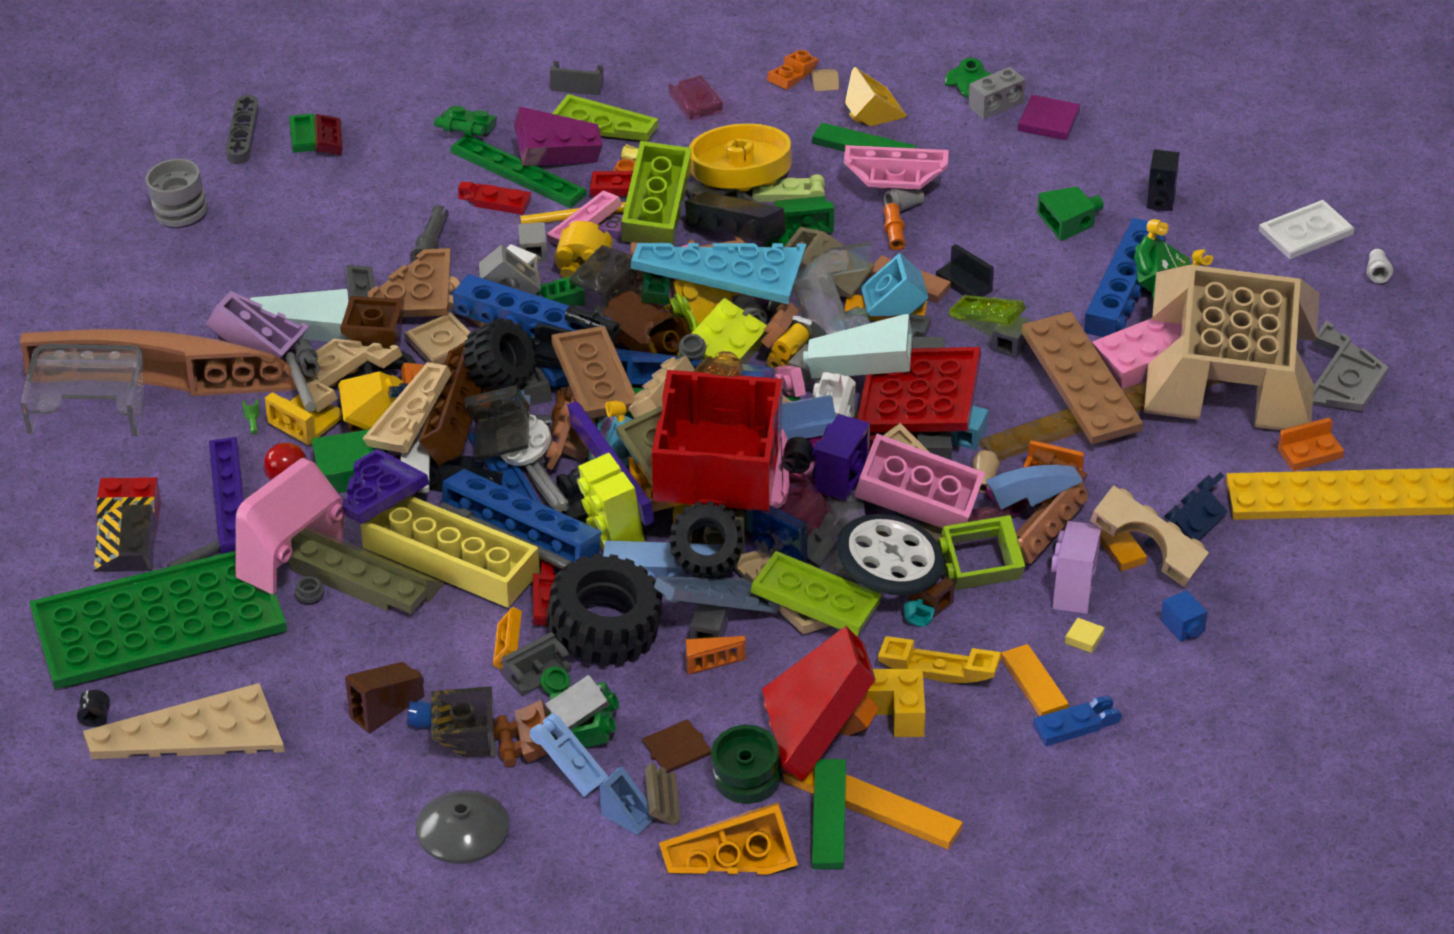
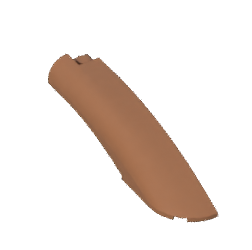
(182, 360)

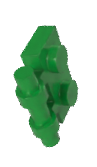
(466, 121)

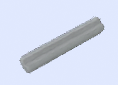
(547, 487)

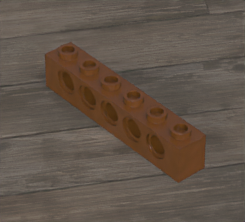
(449, 419)

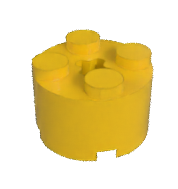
(578, 244)

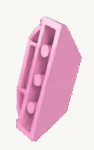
(895, 166)

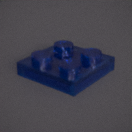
(779, 532)

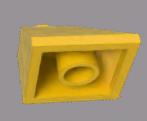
(871, 100)
(366, 398)

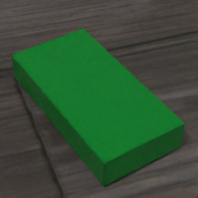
(302, 132)

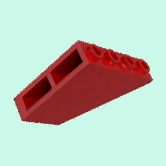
(816, 699)

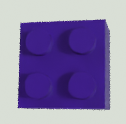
(841, 456)

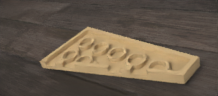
(199, 727)

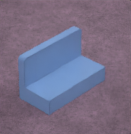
(807, 417)

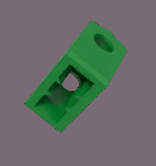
(1068, 211)

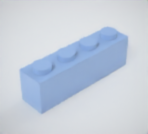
(655, 556)

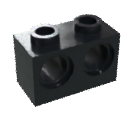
(1163, 180)

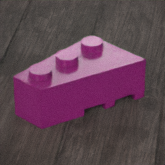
(555, 139)

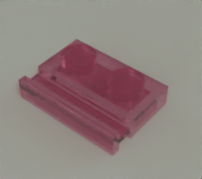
(696, 97)

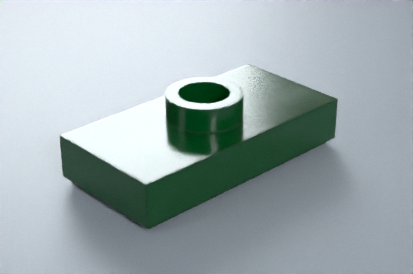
(655, 289)

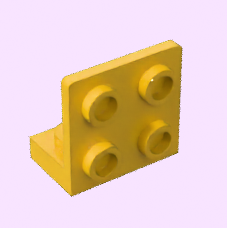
(296, 421)

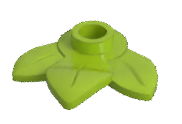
(682, 309)

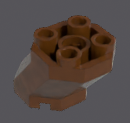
(645, 325)

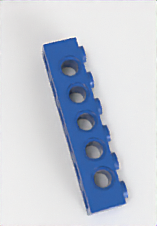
(1118, 287)
(489, 301)
(521, 515)

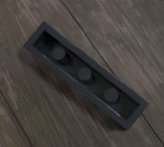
(735, 217)

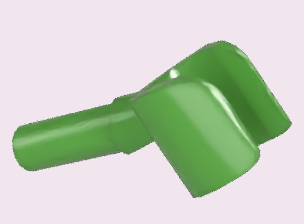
(251, 413)

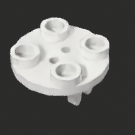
(538, 444)

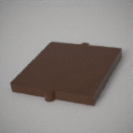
(676, 746)

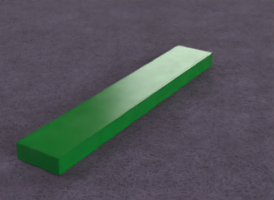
(513, 170)

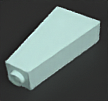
(318, 309)
(862, 350)

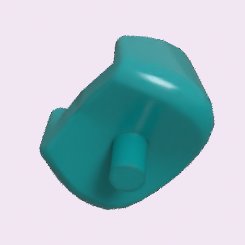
(918, 614)

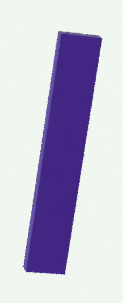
(599, 446)
(227, 489)

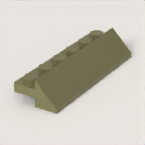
(360, 572)

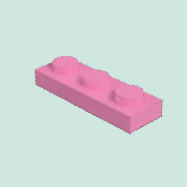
(594, 211)

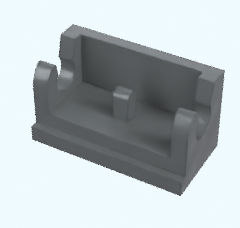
(576, 80)
(527, 664)

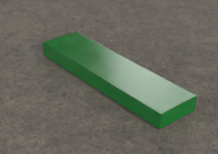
(838, 137)
(829, 814)

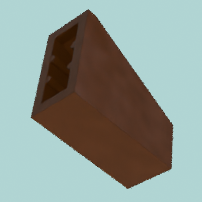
(382, 694)

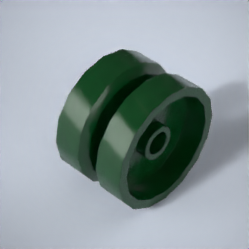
(746, 764)

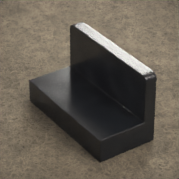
(967, 273)

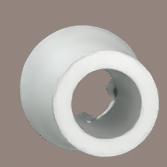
(1379, 267)

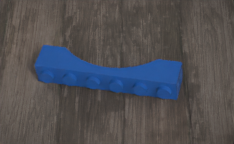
(642, 365)

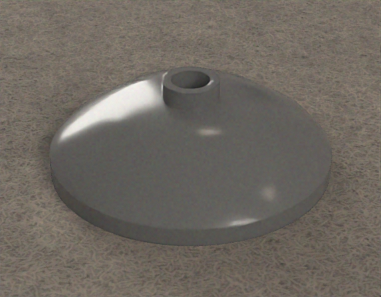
(462, 826)

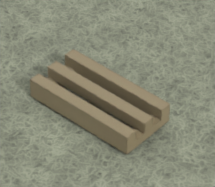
(666, 794)

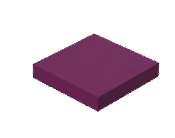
(1049, 117)

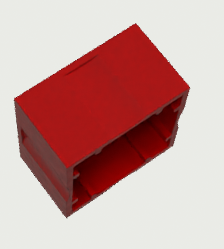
(717, 440)

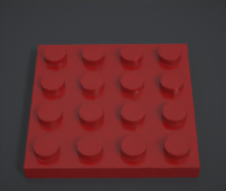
(929, 397)

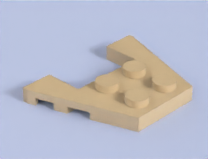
(343, 358)

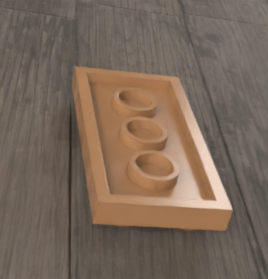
(593, 369)

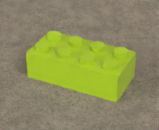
(656, 193)

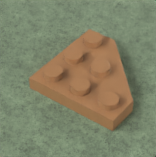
(421, 284)

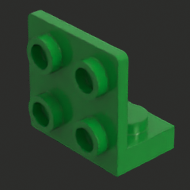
(808, 213)

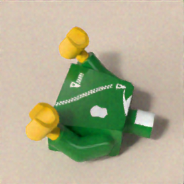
(1156, 255)

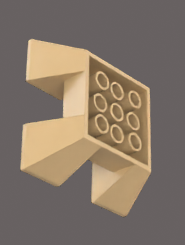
(1236, 332)

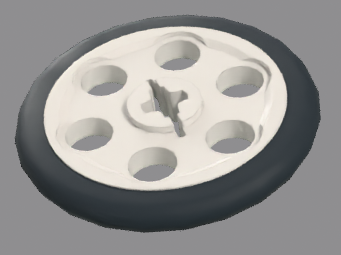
(890, 554)

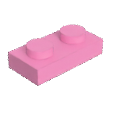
(791, 380)

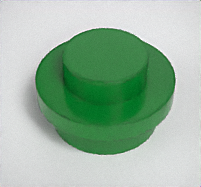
(554, 680)

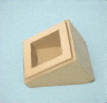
(825, 79)

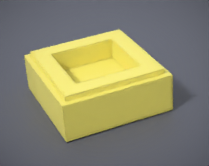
(1084, 635)

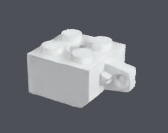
(842, 390)

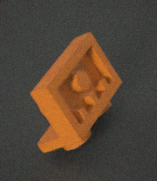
(1309, 444)

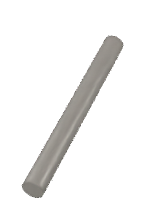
(300, 382)

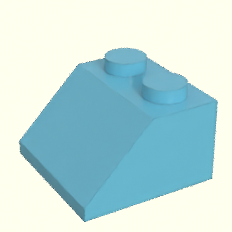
(895, 289)

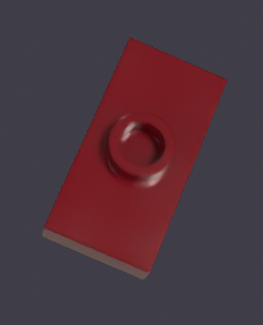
(328, 134)

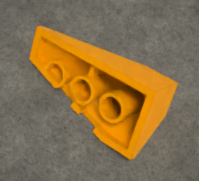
(742, 843)

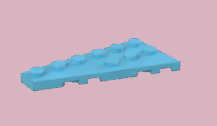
(727, 266)

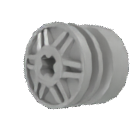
(176, 192)

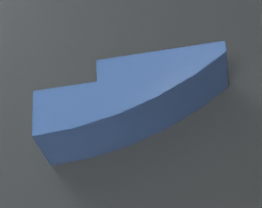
(1032, 483)

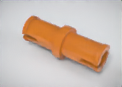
(894, 226)

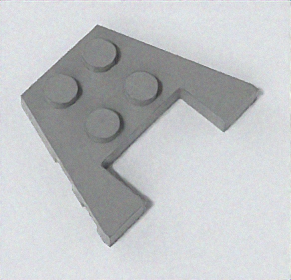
(1351, 374)

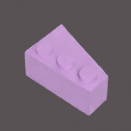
(249, 325)
(1075, 565)

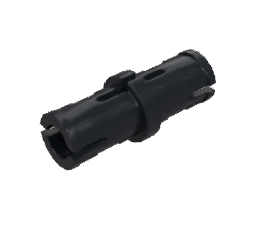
(584, 318)

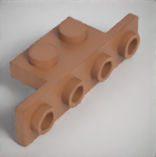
(567, 438)
(1049, 520)

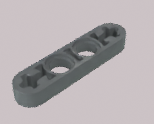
(242, 129)

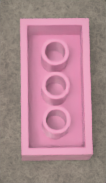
(1132, 349)
(918, 483)

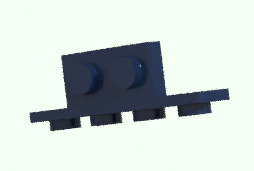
(1198, 512)

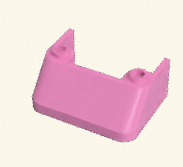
(276, 514)

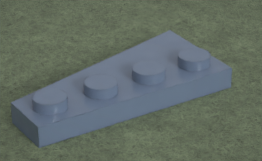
(714, 591)

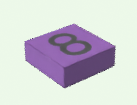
(612, 225)

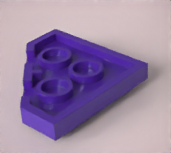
(379, 485)

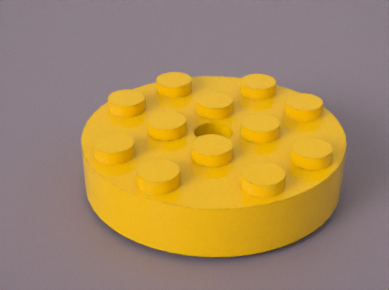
(740, 156)

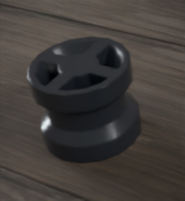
(797, 455)
(568, 483)
(93, 708)

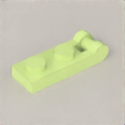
(790, 189)

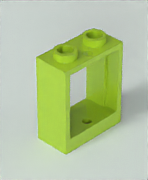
(1005, 532)

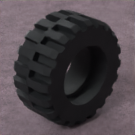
(610, 582)

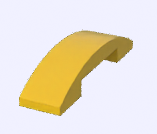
(939, 666)

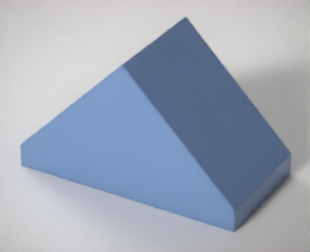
(624, 802)

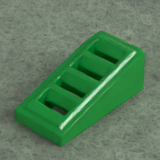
(563, 292)

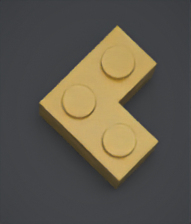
(901, 695)

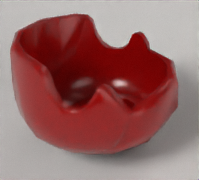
(280, 458)

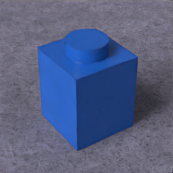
(1184, 616)

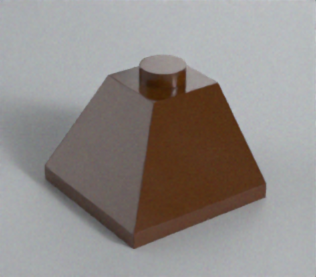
(373, 320)

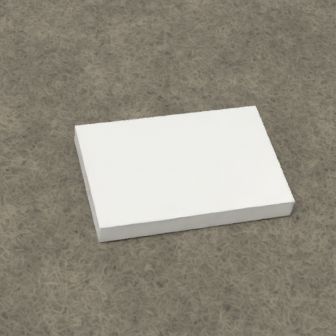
(1306, 229)

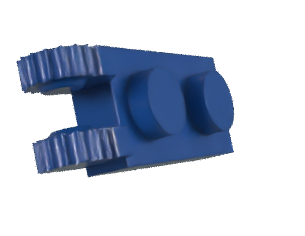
(1076, 721)

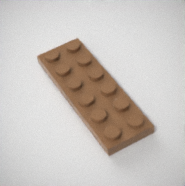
(1081, 378)

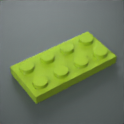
(815, 593)

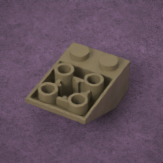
(816, 244)

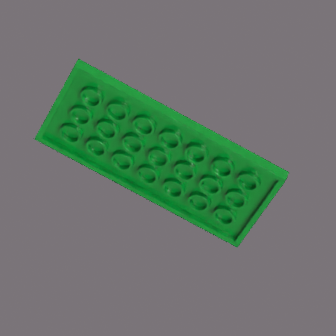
(151, 619)

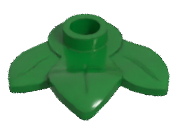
(964, 75)

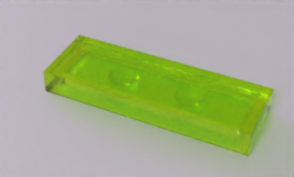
(987, 309)

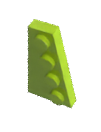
(610, 119)

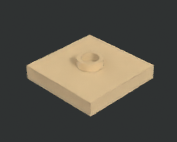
(437, 338)

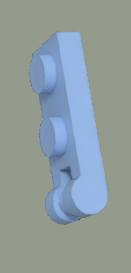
(568, 754)

